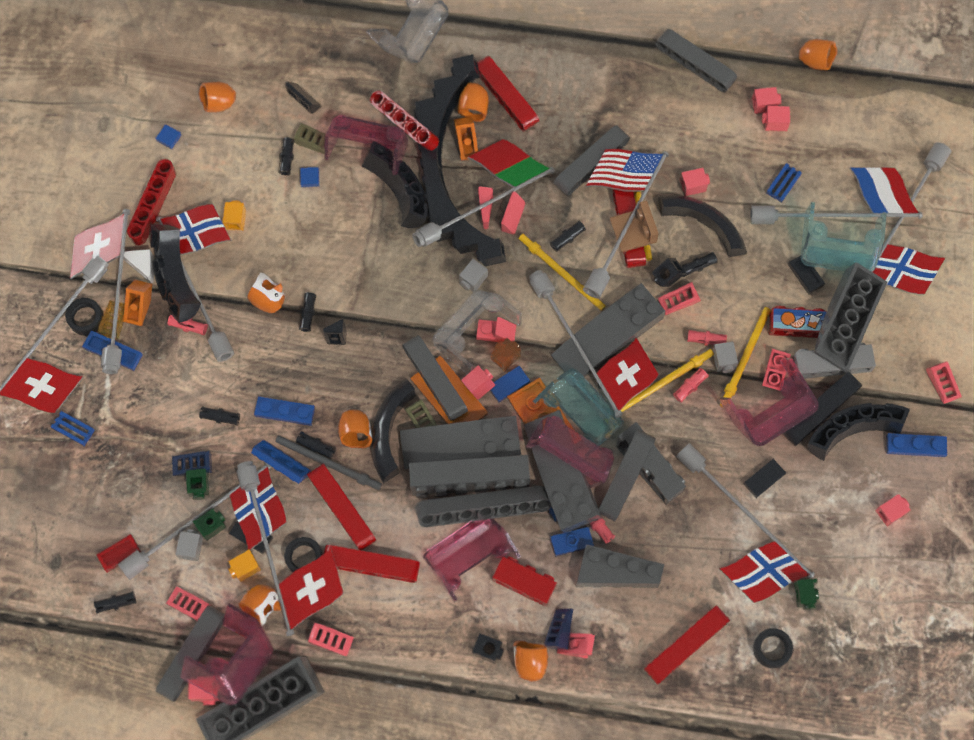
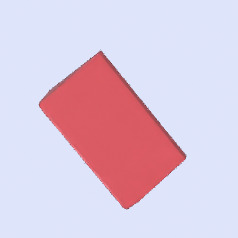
(512, 214)

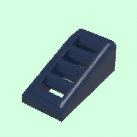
(206, 455)
(559, 635)

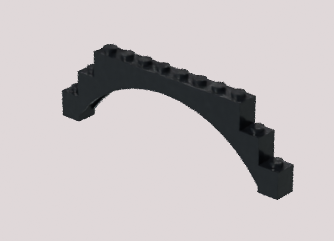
(435, 115)

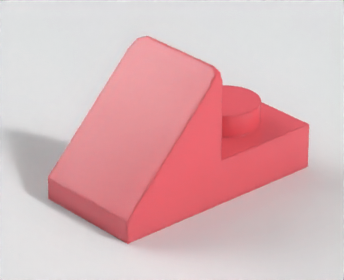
(496, 330)
(579, 645)

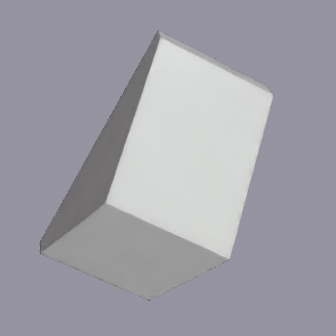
(142, 262)

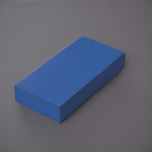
(509, 384)

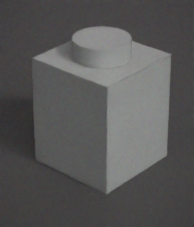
(473, 276)
(725, 357)
(189, 545)

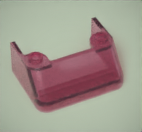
(367, 132)
(795, 407)
(573, 449)
(467, 549)
(232, 679)

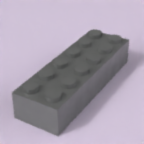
(469, 475)

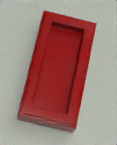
(117, 552)

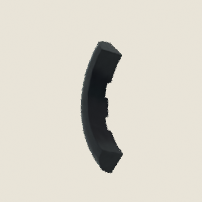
(403, 184)
(709, 217)
(170, 273)
(856, 420)
(382, 428)

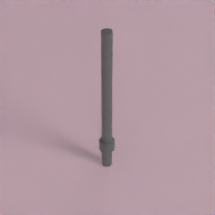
(361, 478)

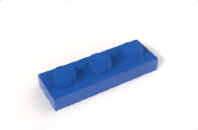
(96, 342)
(284, 411)
(916, 445)
(280, 461)

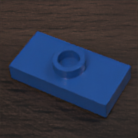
(571, 541)

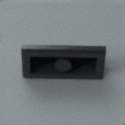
(302, 97)
(336, 333)

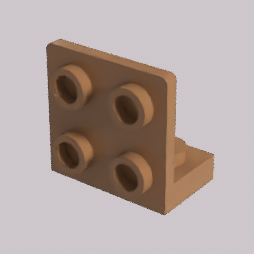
(641, 230)

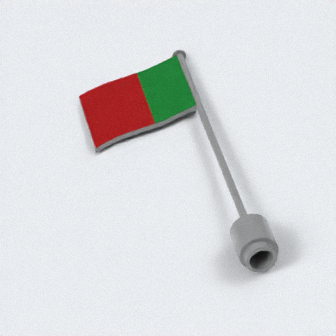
(505, 163)

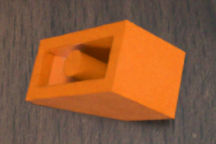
(466, 137)
(137, 302)

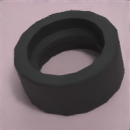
(76, 306)
(295, 544)
(782, 636)

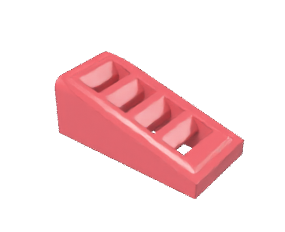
(485, 194)
(688, 287)
(935, 379)
(177, 590)
(315, 630)

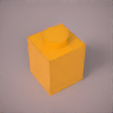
(234, 215)
(243, 566)

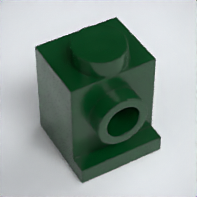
(196, 477)
(210, 531)
(806, 593)

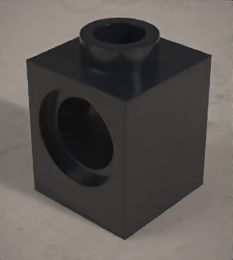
(675, 269)
(484, 640)

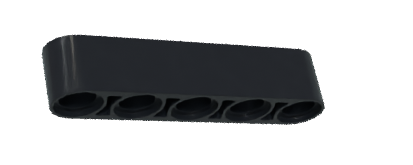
(827, 405)

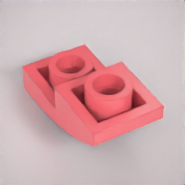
(775, 371)

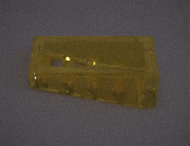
(107, 316)

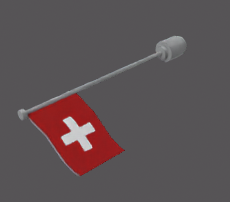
(109, 244)
(623, 374)
(39, 382)
(307, 588)

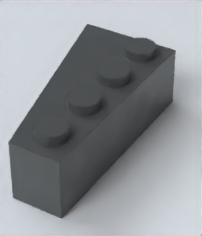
(656, 469)
(617, 570)

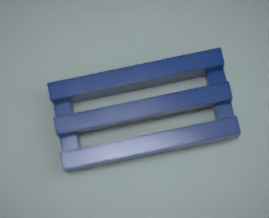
(791, 171)
(59, 420)

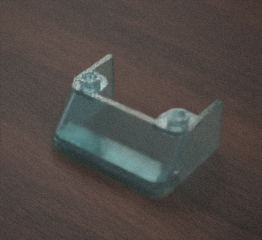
(837, 253)
(582, 405)

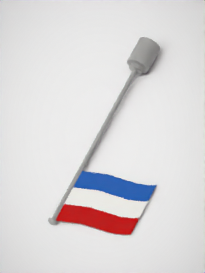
(881, 189)

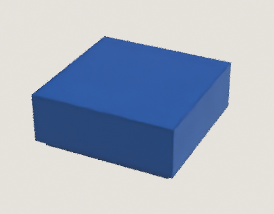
(168, 136)
(310, 177)

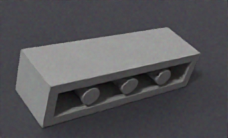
(814, 366)

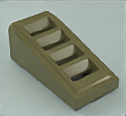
(309, 131)
(420, 403)

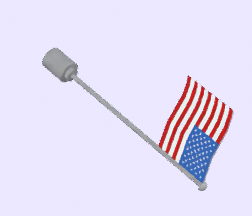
(624, 172)

